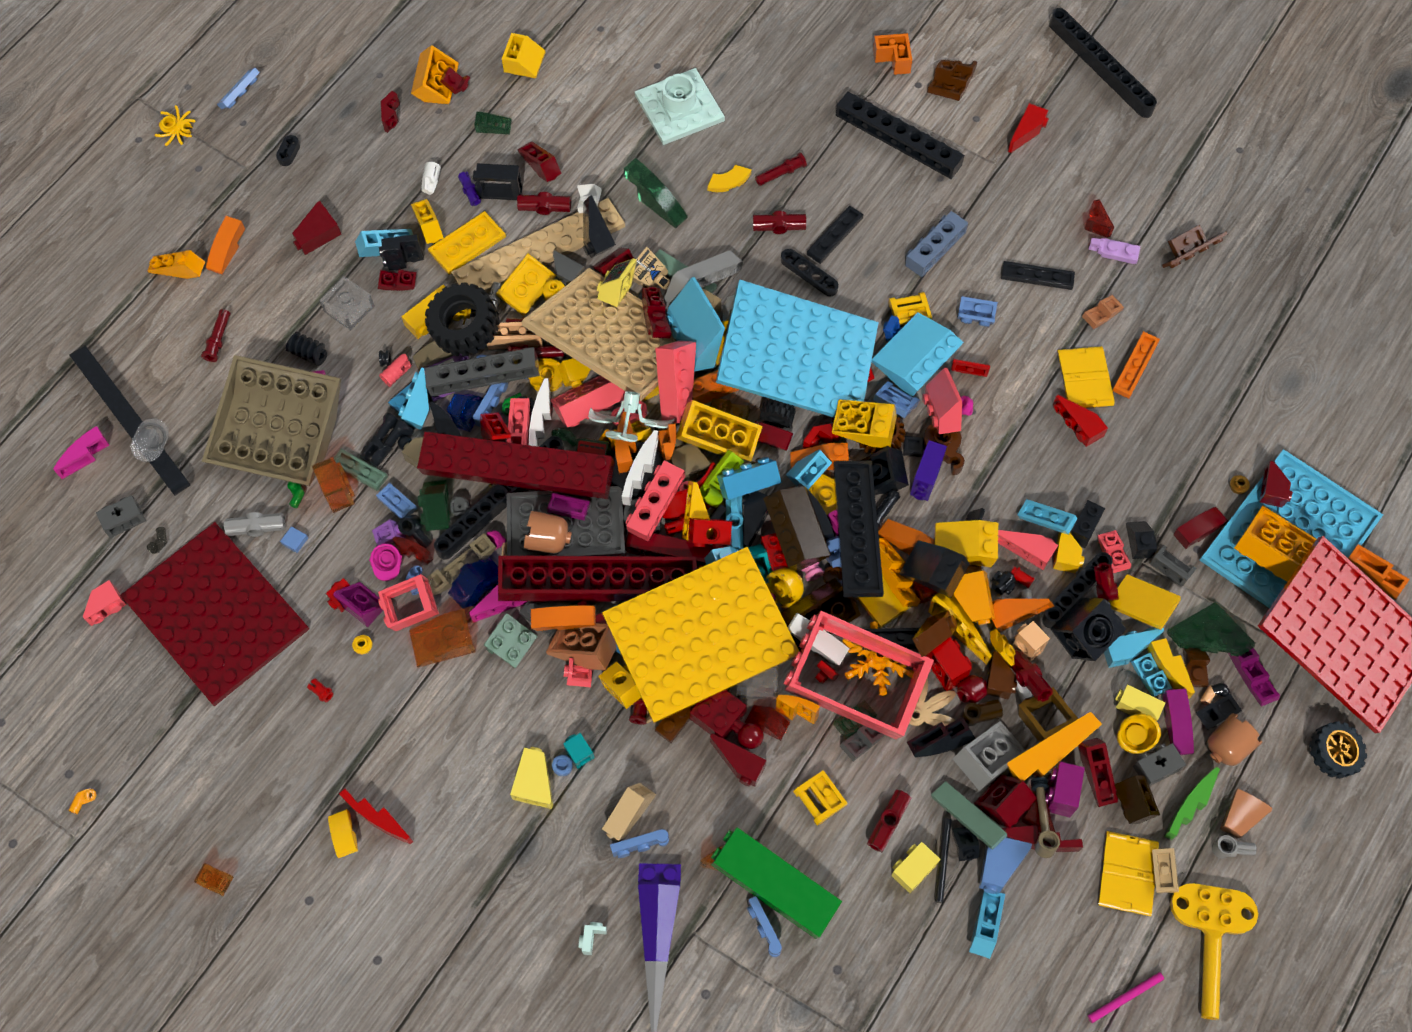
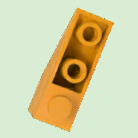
(177, 264)

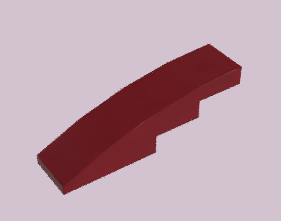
(1030, 835)

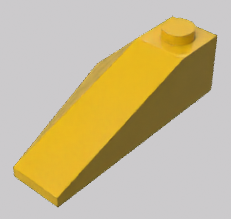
(965, 631)

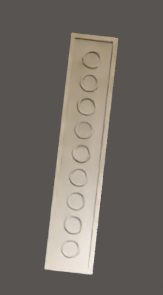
(560, 236)

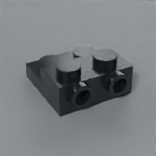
(399, 250)

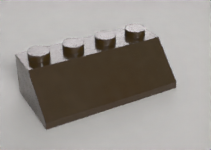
(797, 527)
(827, 599)

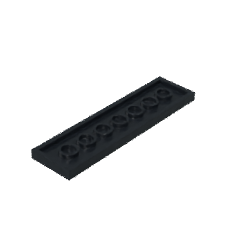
(858, 529)

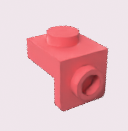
(577, 675)

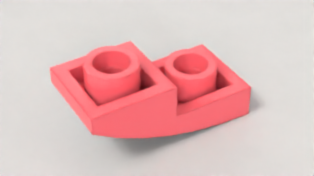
(1113, 545)

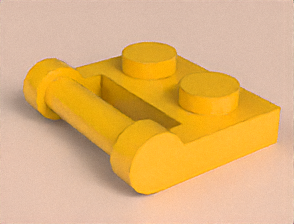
(906, 313)
(826, 794)

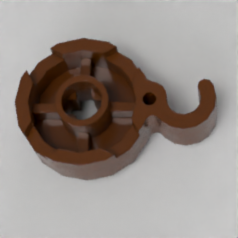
(953, 443)

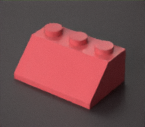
(943, 403)

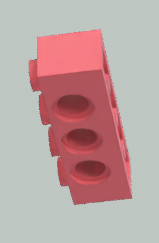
(664, 472)

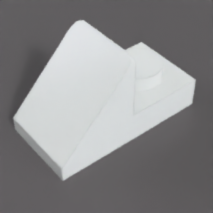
(586, 191)

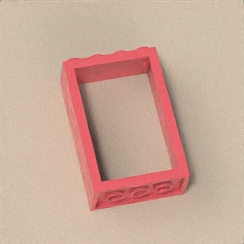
(866, 639)

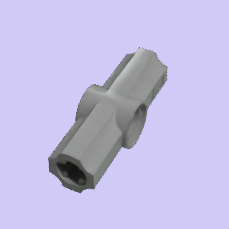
(254, 524)

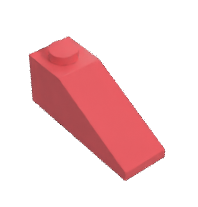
(519, 421)
(1030, 547)

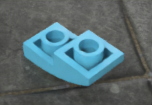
(1150, 675)

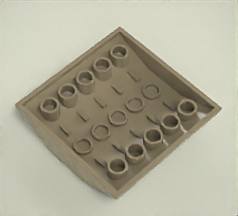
(273, 420)

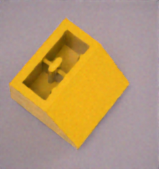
(522, 56)

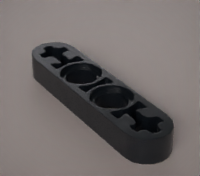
(809, 272)

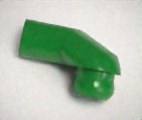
(506, 404)
(297, 492)

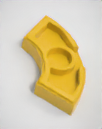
(729, 180)

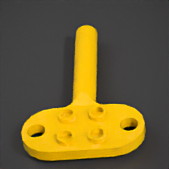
(1214, 913)

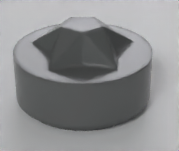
(459, 506)

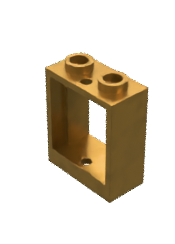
(1030, 705)

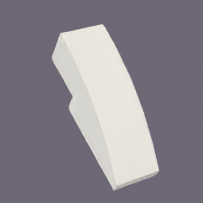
(824, 643)

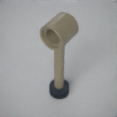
(1040, 785)

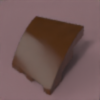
(951, 79)

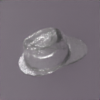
(149, 440)

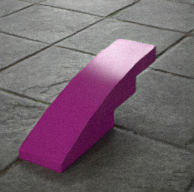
(1255, 677)

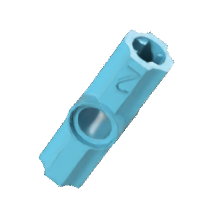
(735, 514)

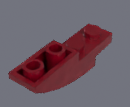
(654, 313)

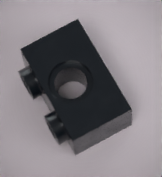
(1087, 523)

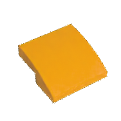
(792, 705)

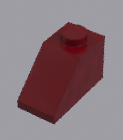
(1275, 486)

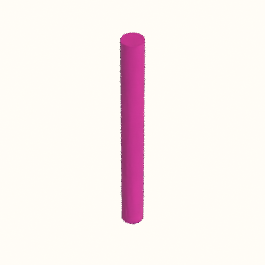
(1124, 998)

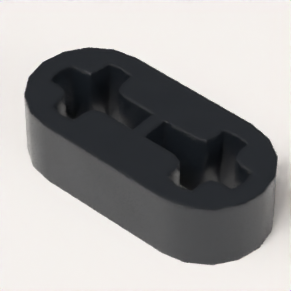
(291, 151)

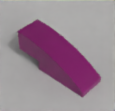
(1179, 720)

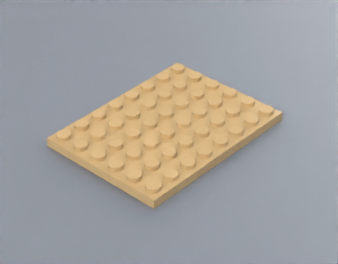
(599, 334)

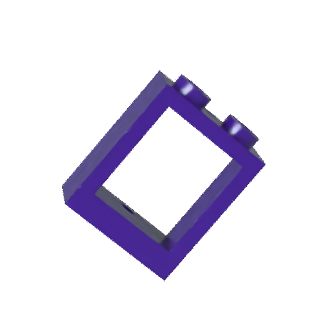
(928, 470)

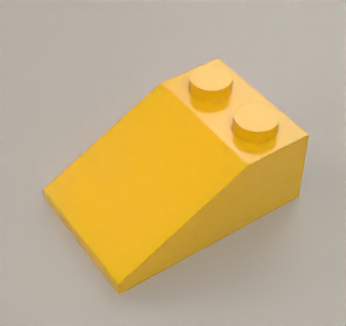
(973, 539)

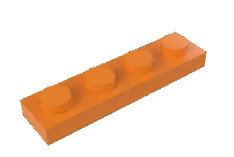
(1136, 365)

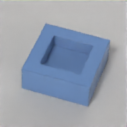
(294, 539)

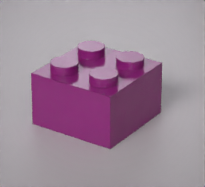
(1064, 789)

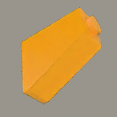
(975, 597)

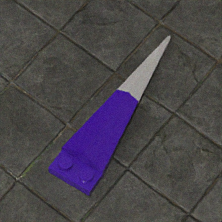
(658, 900)

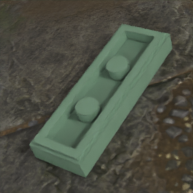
(361, 470)

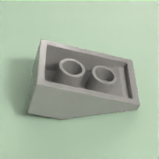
(988, 755)

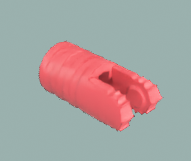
(395, 370)

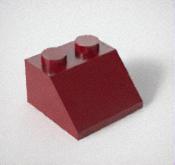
(1006, 800)

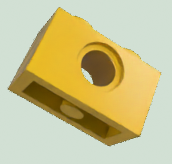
(620, 684)

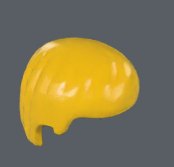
(1138, 733)

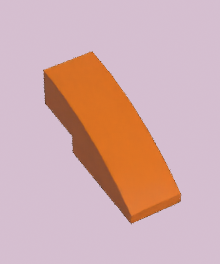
(225, 244)
(624, 449)
(1379, 571)
(562, 617)

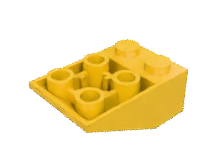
(865, 422)

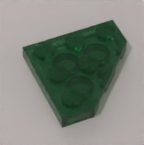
(1211, 632)

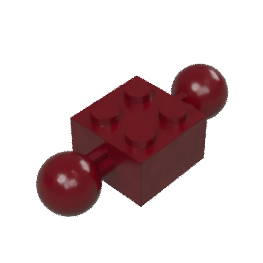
(722, 715)

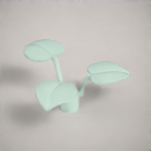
(630, 405)

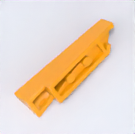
(1053, 749)

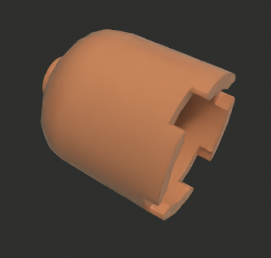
(547, 533)
(1233, 741)

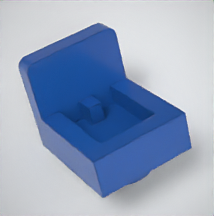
(891, 327)

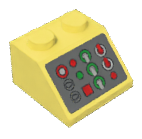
(617, 282)

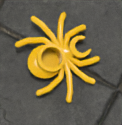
(174, 126)

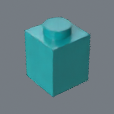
(578, 750)

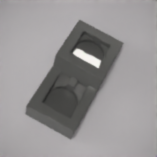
(860, 742)

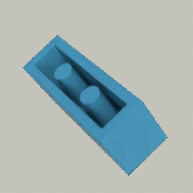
(748, 478)

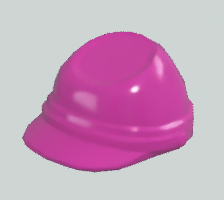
(385, 562)

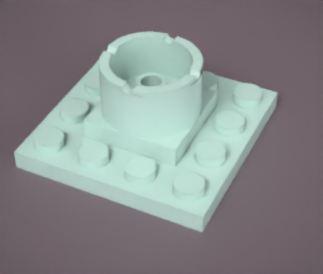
(679, 106)

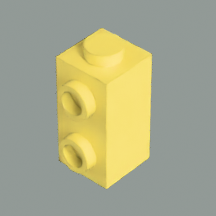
(1135, 701)

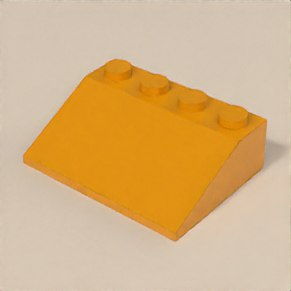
(1275, 543)

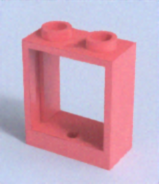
(426, 596)

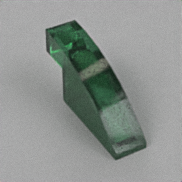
(654, 193)

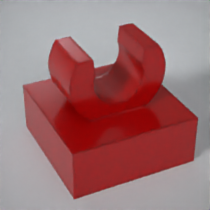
(826, 672)

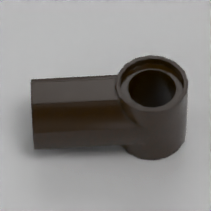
(983, 712)

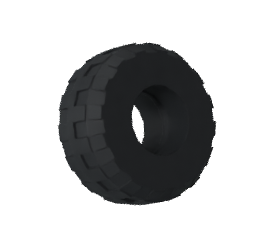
(619, 479)

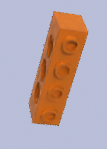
(706, 388)

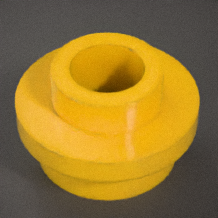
(364, 649)

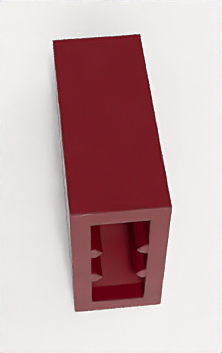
(315, 229)

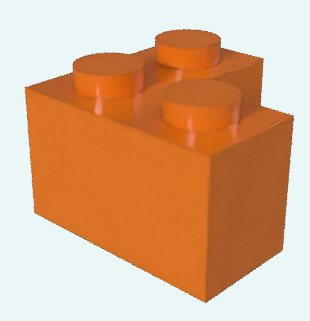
(894, 49)

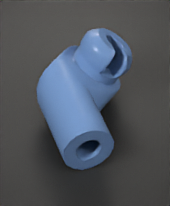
(414, 571)

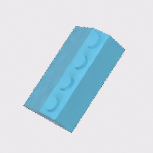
(696, 321)
(916, 353)

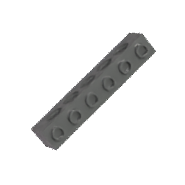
(482, 371)

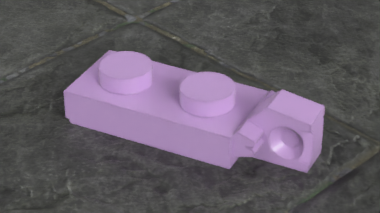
(1115, 250)

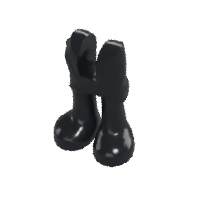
(380, 450)

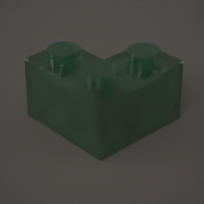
(434, 502)

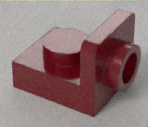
(454, 81)

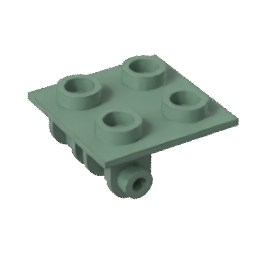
(510, 640)

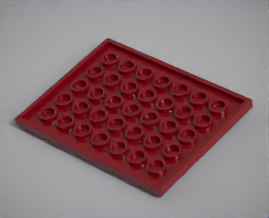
(214, 613)

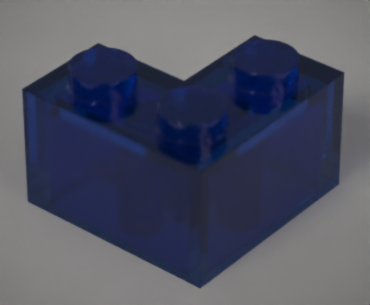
(473, 581)

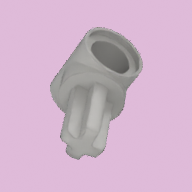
(1234, 847)

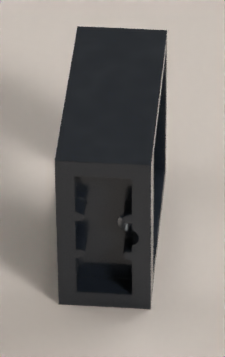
(498, 173)

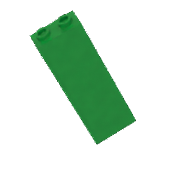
(775, 882)

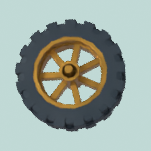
(1325, 755)

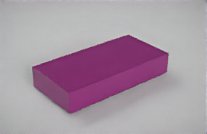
(568, 506)

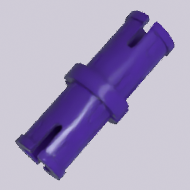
(469, 188)

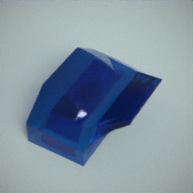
(462, 409)

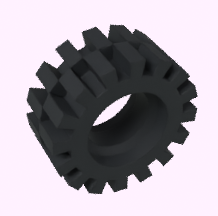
(777, 413)

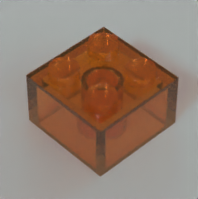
(334, 484)

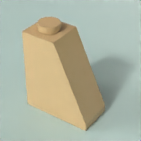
(628, 811)

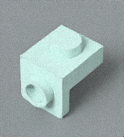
(587, 939)

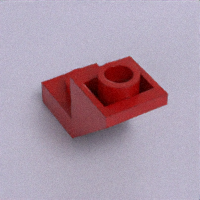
(818, 433)

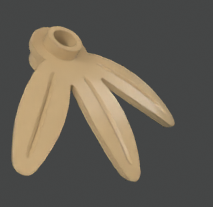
(935, 703)

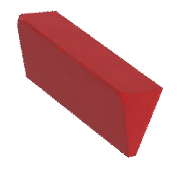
(970, 367)

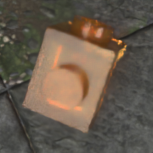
(213, 879)

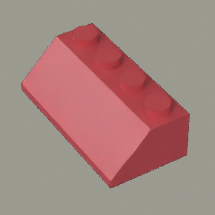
(595, 394)

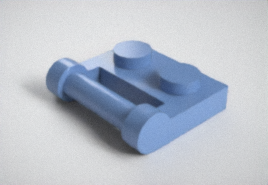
(891, 395)

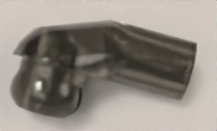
(161, 541)

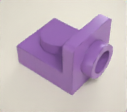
(386, 532)

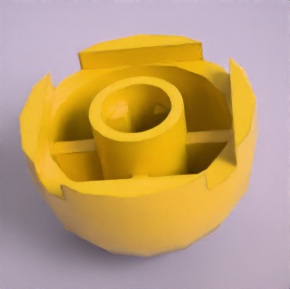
(786, 586)

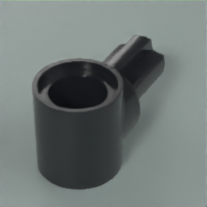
(416, 531)

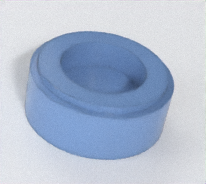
(562, 765)

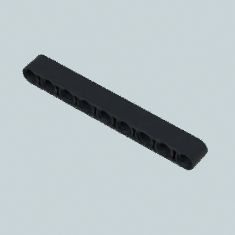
(1103, 63)
(476, 513)

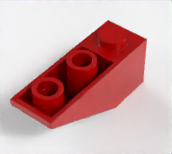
(1082, 421)

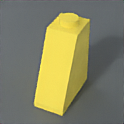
(532, 779)

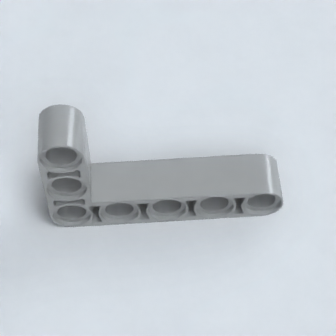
(705, 272)

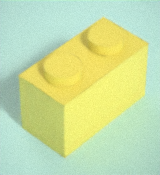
(915, 867)

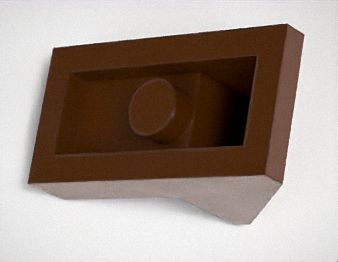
(1196, 666)

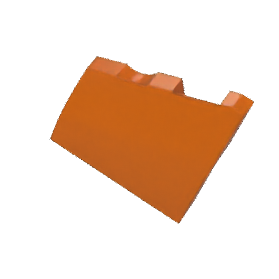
(667, 441)

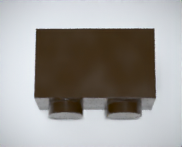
(1136, 799)

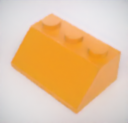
(428, 74)

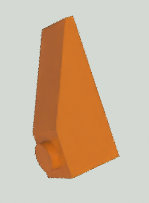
(832, 451)
(902, 536)
(1013, 611)

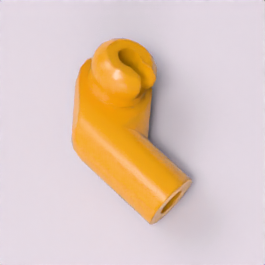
(82, 798)

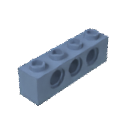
(945, 234)

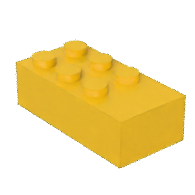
(718, 431)

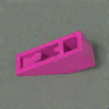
(491, 606)

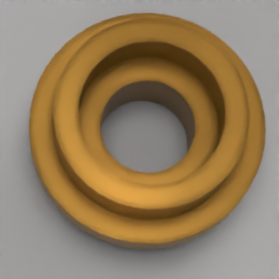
(1236, 488)

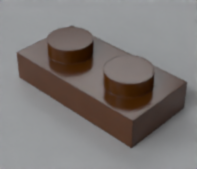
(673, 724)

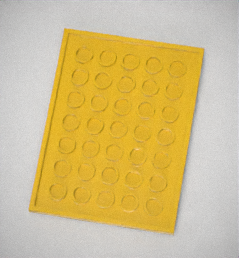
(700, 634)

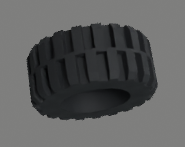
(452, 301)

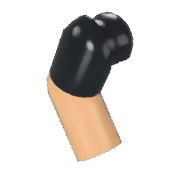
(1213, 690)

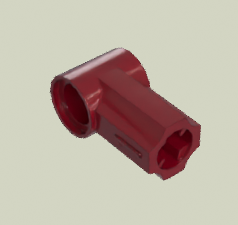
(1105, 587)

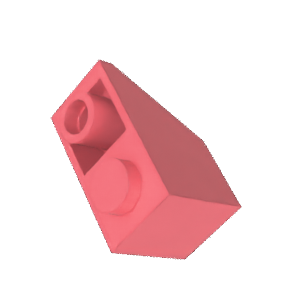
(102, 603)

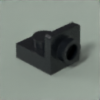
(966, 844)

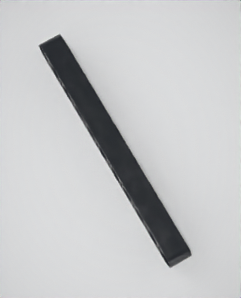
(126, 415)

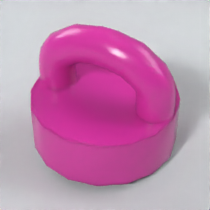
(967, 405)
(496, 538)

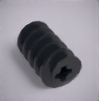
(306, 348)

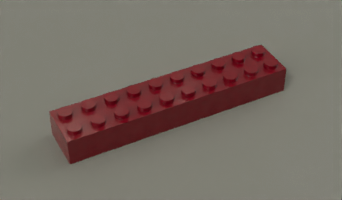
(516, 465)
(586, 576)

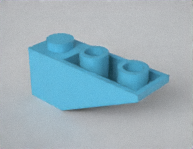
(417, 406)
(1129, 646)

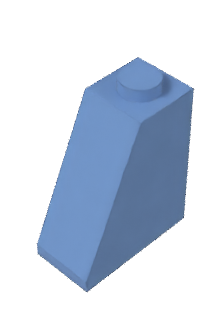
(1001, 864)

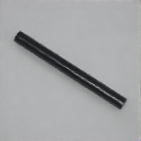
(942, 867)

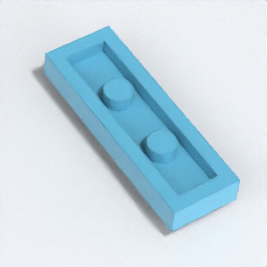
(1047, 516)

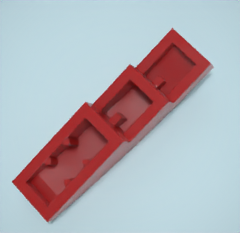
(380, 819)

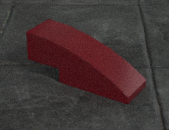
(1200, 527)

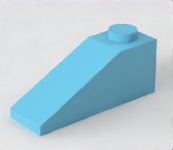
(369, 241)
(987, 924)

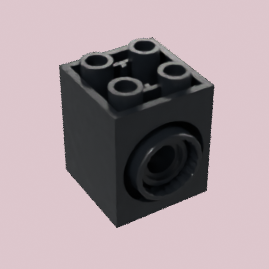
(1088, 628)

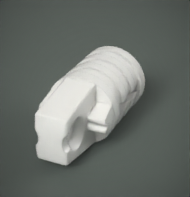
(430, 177)

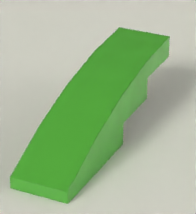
(1195, 799)

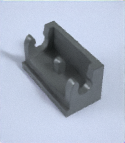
(1172, 567)

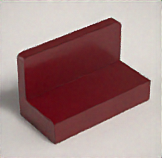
(618, 256)

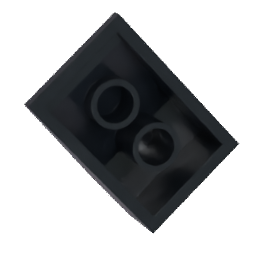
(595, 231)
(935, 567)

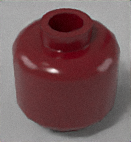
(972, 689)

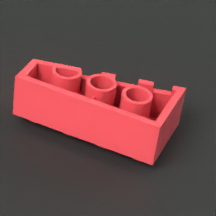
(675, 378)

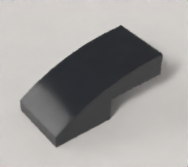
(1218, 712)

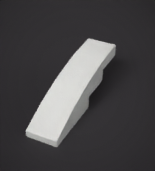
(540, 412)
(643, 463)

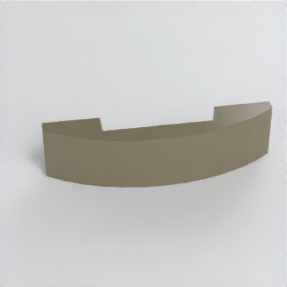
(479, 550)

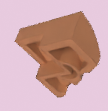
(1243, 813)

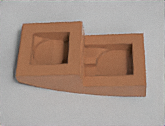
(1103, 312)

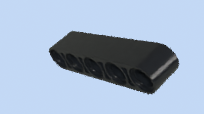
(1069, 595)

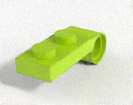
(710, 489)

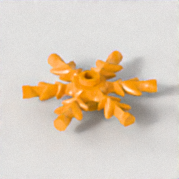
(876, 662)

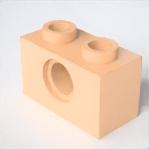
(1030, 640)

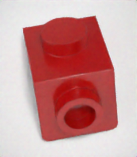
(333, 602)

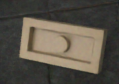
(1165, 870)

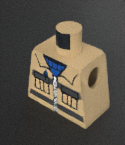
(650, 271)

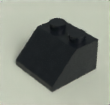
(888, 470)

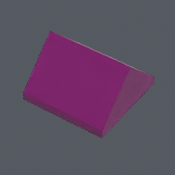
(359, 602)

